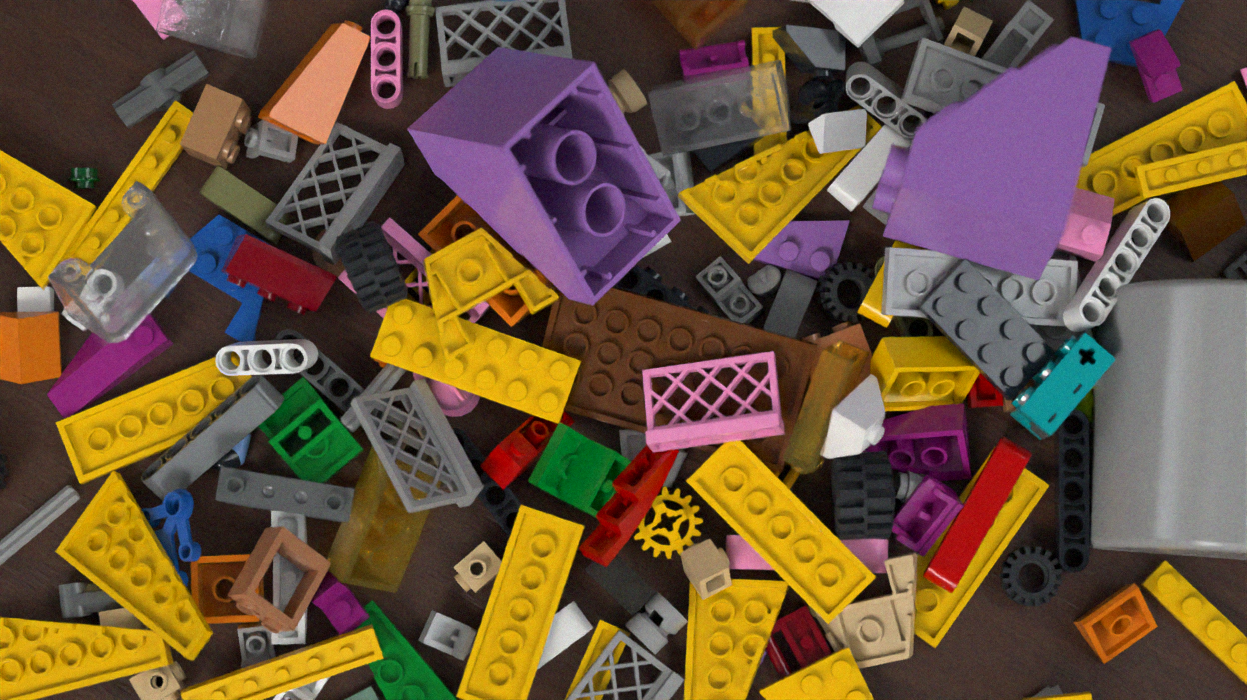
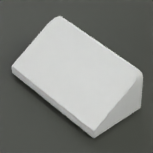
(839, 130)
(680, 178)

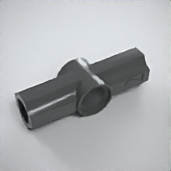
(160, 89)

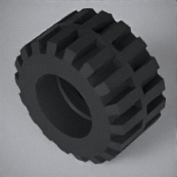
(371, 267)

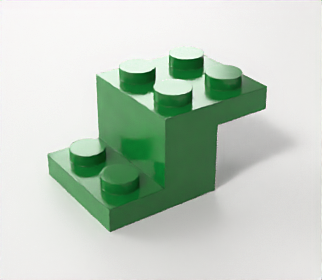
(310, 435)
(578, 470)

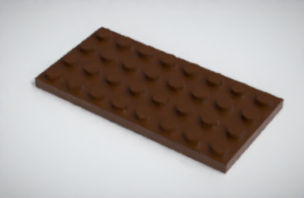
(640, 332)

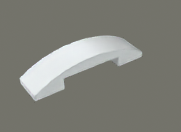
(288, 576)

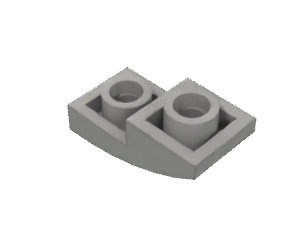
(729, 292)
(255, 644)

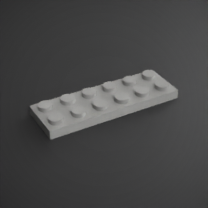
(947, 75)
(915, 272)

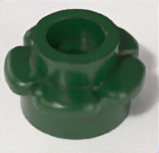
(84, 177)

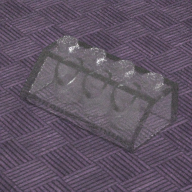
(721, 108)

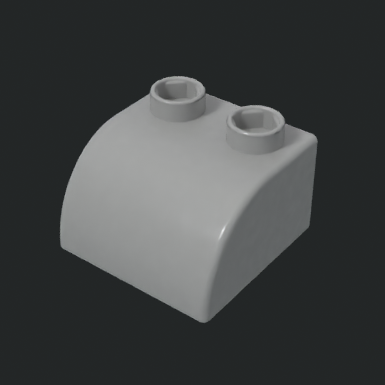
(1172, 421)

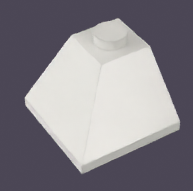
(856, 421)

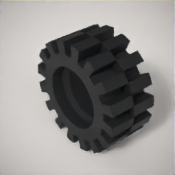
(830, 284)
(1050, 570)

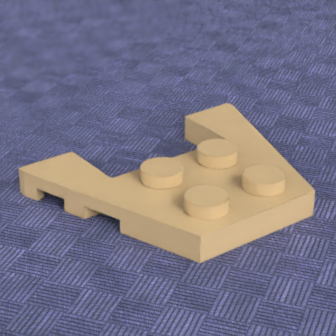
(880, 626)

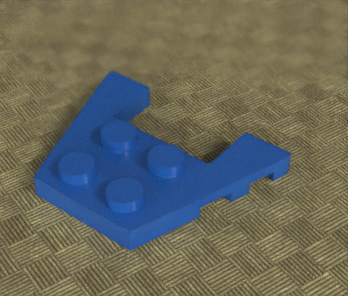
(1120, 21)
(212, 249)

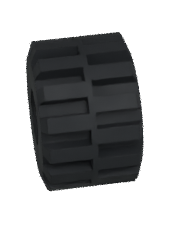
(862, 496)

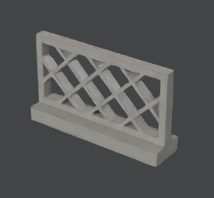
(455, 70)
(362, 198)
(437, 441)
(660, 689)

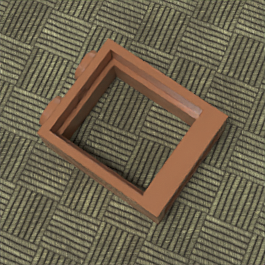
(297, 552)

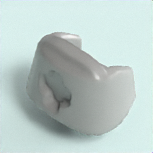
(765, 281)

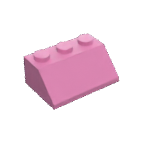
(1087, 225)

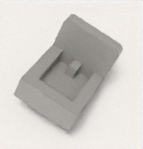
(448, 635)

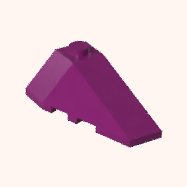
(104, 365)
(928, 442)

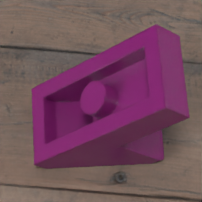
(1156, 65)
(339, 604)

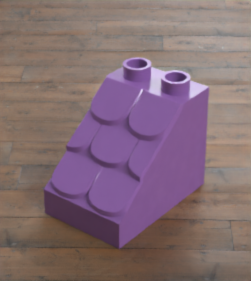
(549, 167)
(1000, 168)

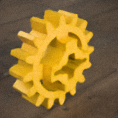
(673, 536)

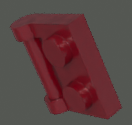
(802, 638)

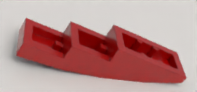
(634, 495)

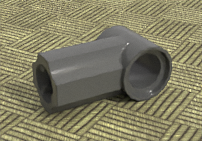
(83, 599)

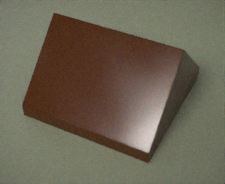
(1203, 218)

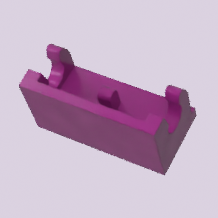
(712, 59)
(926, 514)

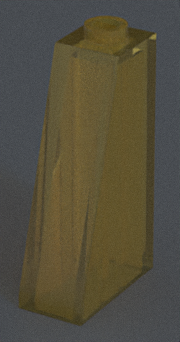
(831, 383)

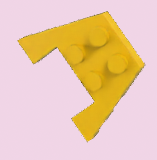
(471, 274)

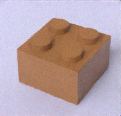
(217, 127)

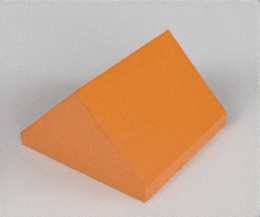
(30, 346)
(1116, 622)

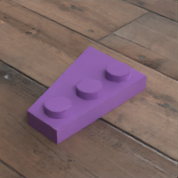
(806, 247)

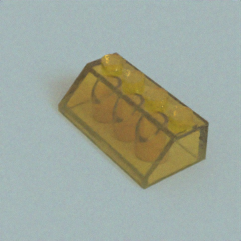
(380, 532)

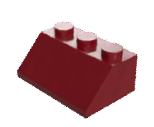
(277, 274)

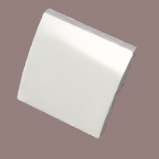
(857, 18)

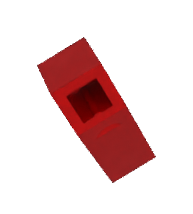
(521, 449)

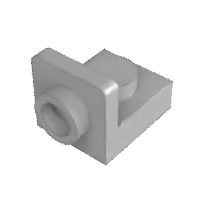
(270, 142)

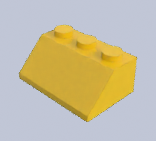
(921, 372)

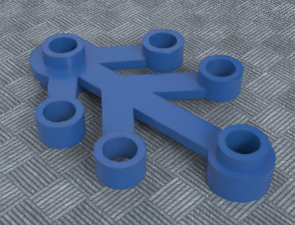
(177, 509)

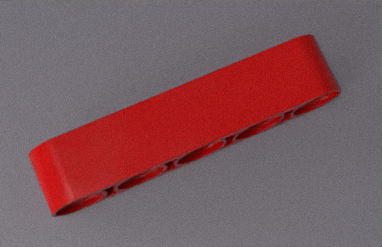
(977, 514)

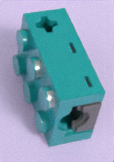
(1061, 385)

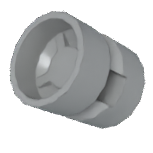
(649, 633)

